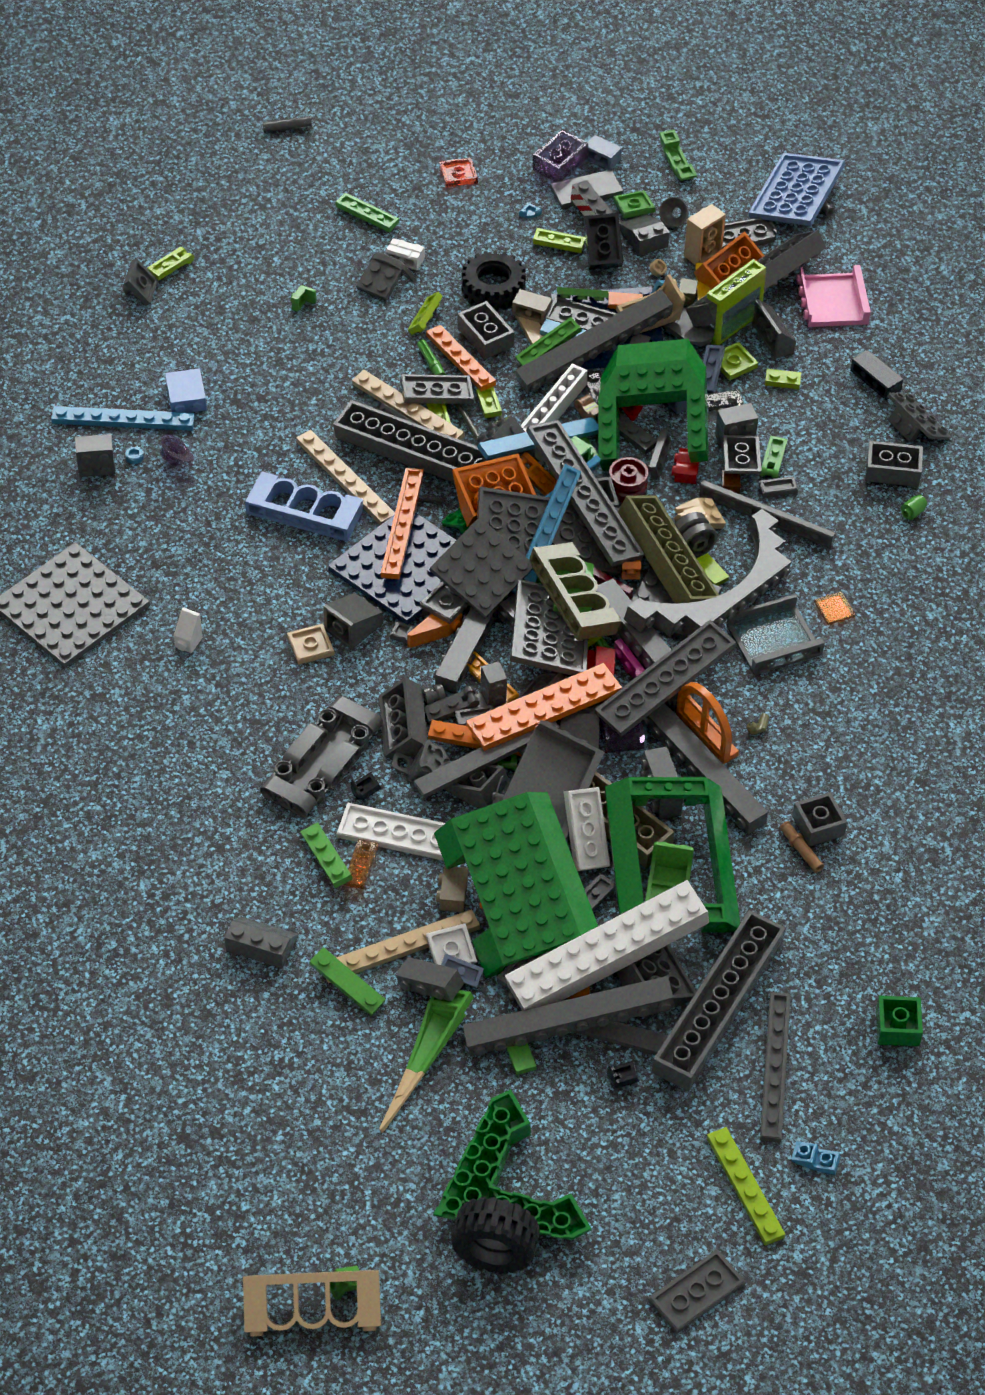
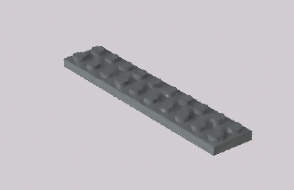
(588, 496)

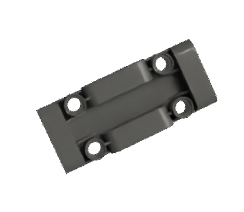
(321, 756)

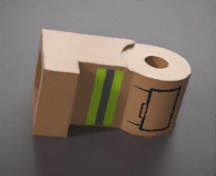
(586, 407)

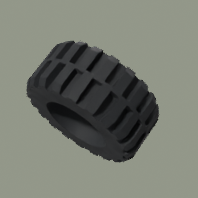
(495, 1235)

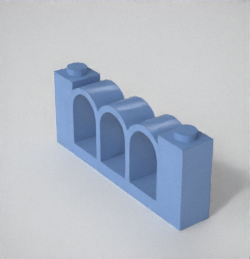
(269, 485)

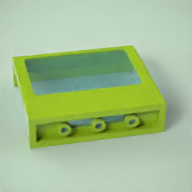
(736, 300)

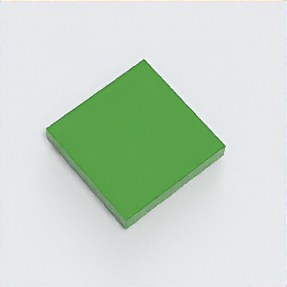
(634, 204)

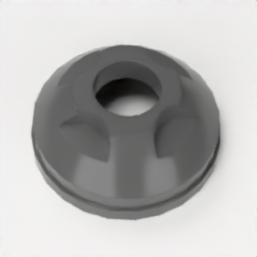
(666, 212)

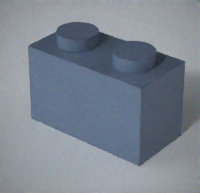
(603, 152)

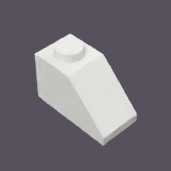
(188, 630)

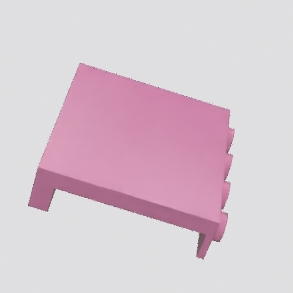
(834, 298)

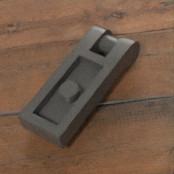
(446, 707)

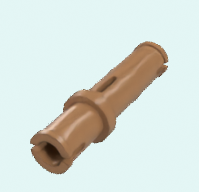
(796, 840)

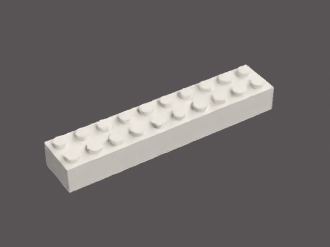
(608, 948)

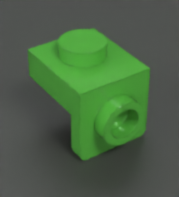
(303, 295)
(339, 1288)

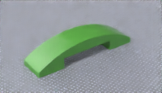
(675, 156)

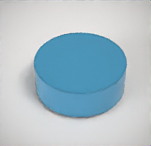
(134, 455)

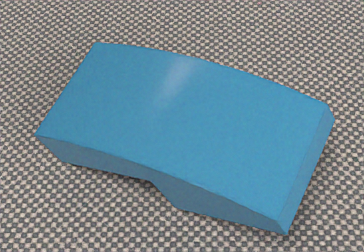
(816, 1159)

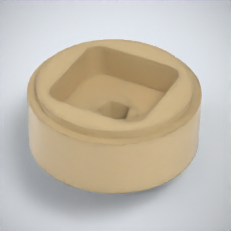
(658, 267)

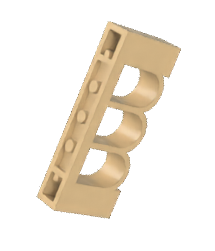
(256, 1308)

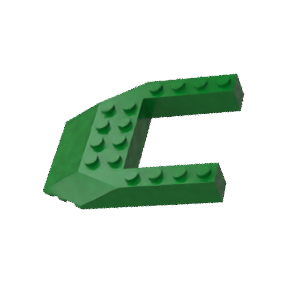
(649, 376)

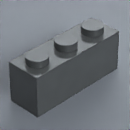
(429, 979)

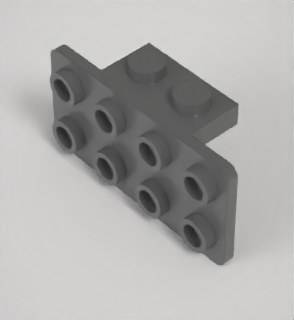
(912, 418)

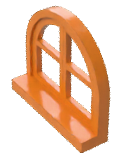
(697, 719)

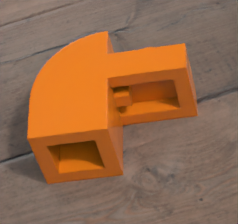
(631, 570)

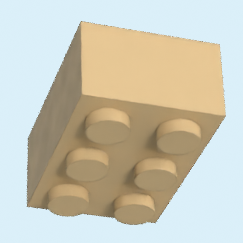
(704, 234)

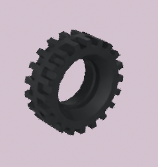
(496, 295)

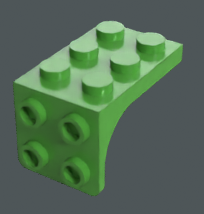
(669, 867)

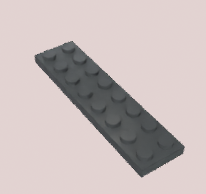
(665, 678)

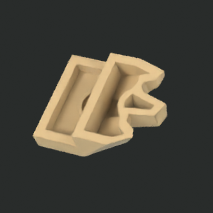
(706, 507)

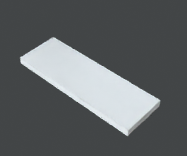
(390, 830)

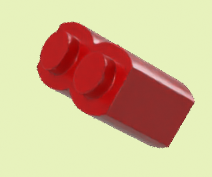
(684, 470)

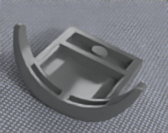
(382, 275)

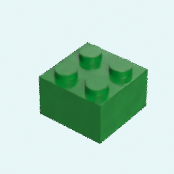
(899, 1021)

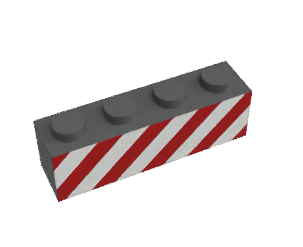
(588, 200)

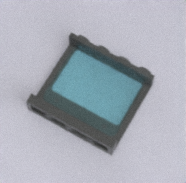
(773, 635)

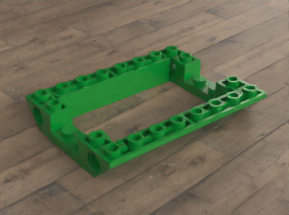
(693, 790)

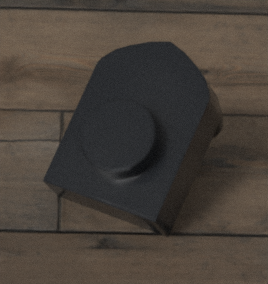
(365, 786)
(622, 1074)

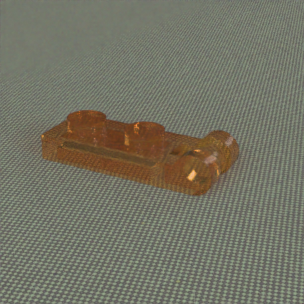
(361, 863)

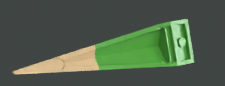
(437, 1027)

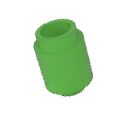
(913, 507)

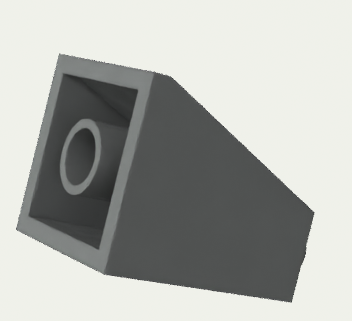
(351, 619)

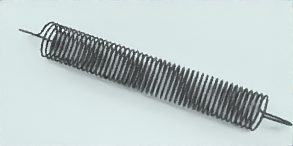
(424, 498)

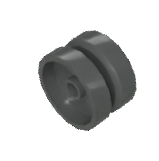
(697, 533)

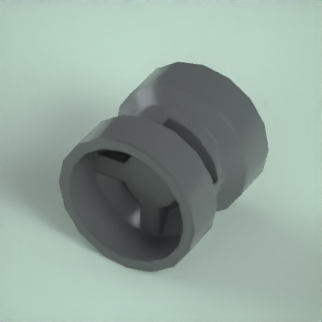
(434, 694)

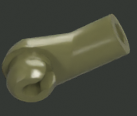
(761, 726)

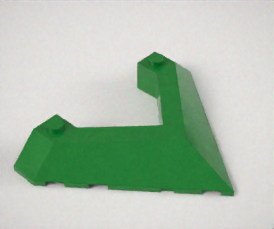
(483, 1165)

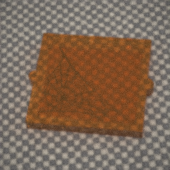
(834, 608)

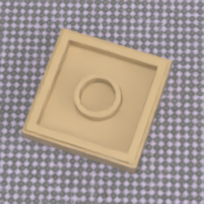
(310, 644)

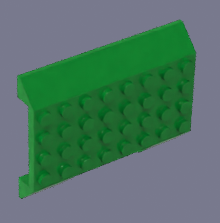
(520, 878)

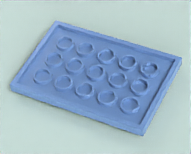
(796, 189)

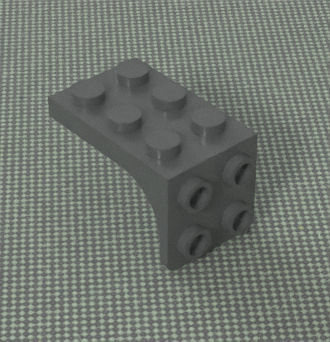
(506, 427)

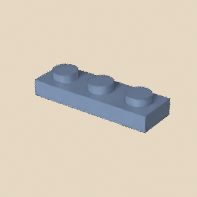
(713, 360)

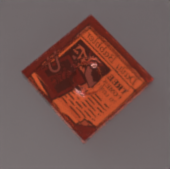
(458, 172)

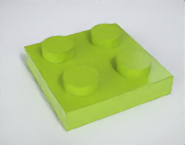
(737, 361)

